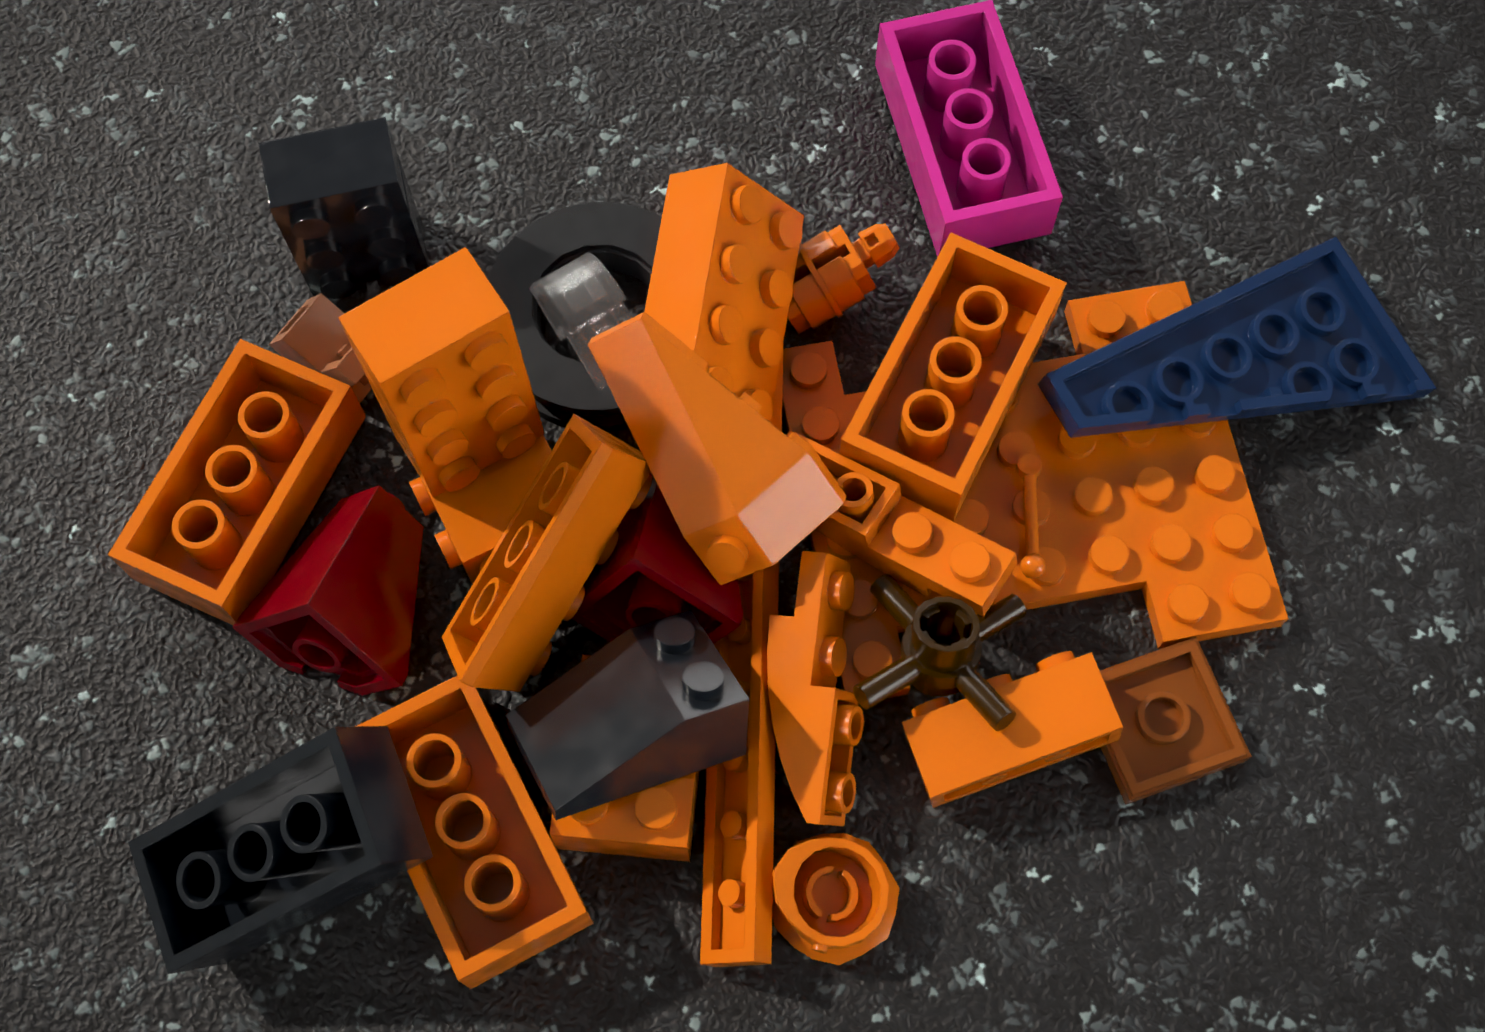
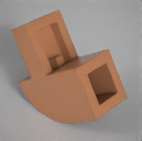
(320, 343)

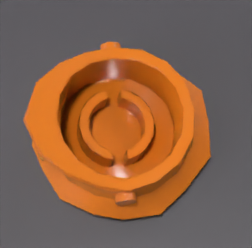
(833, 897)

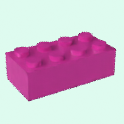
(967, 127)

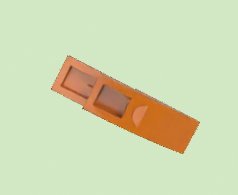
(910, 539)
(809, 715)

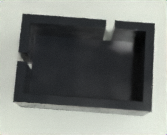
(344, 207)

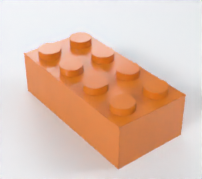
(727, 275)
(447, 371)
(952, 373)
(239, 482)
(494, 870)

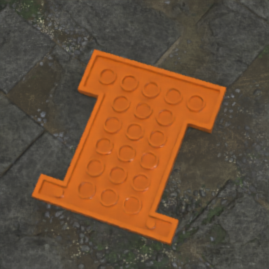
(1112, 508)

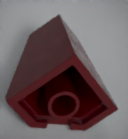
(655, 577)
(345, 596)

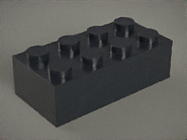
(279, 847)

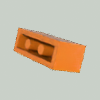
(1058, 716)

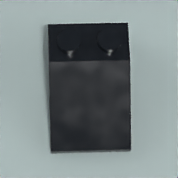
(632, 717)

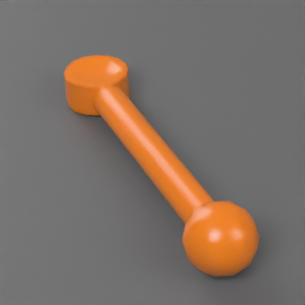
(1029, 467)

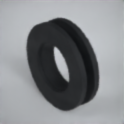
(625, 242)

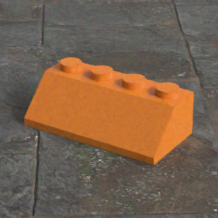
(546, 557)

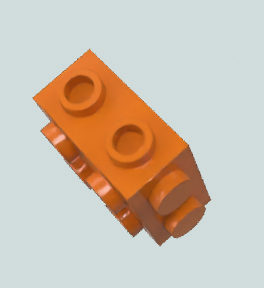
(483, 509)

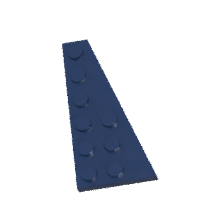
(1264, 347)

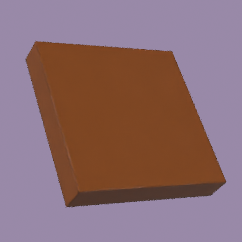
(1171, 722)

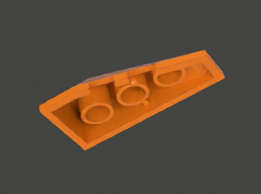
(722, 467)

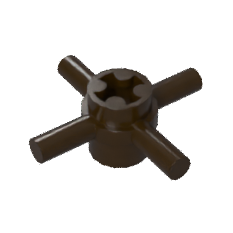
(941, 650)

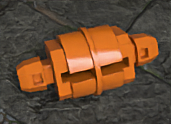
(834, 273)

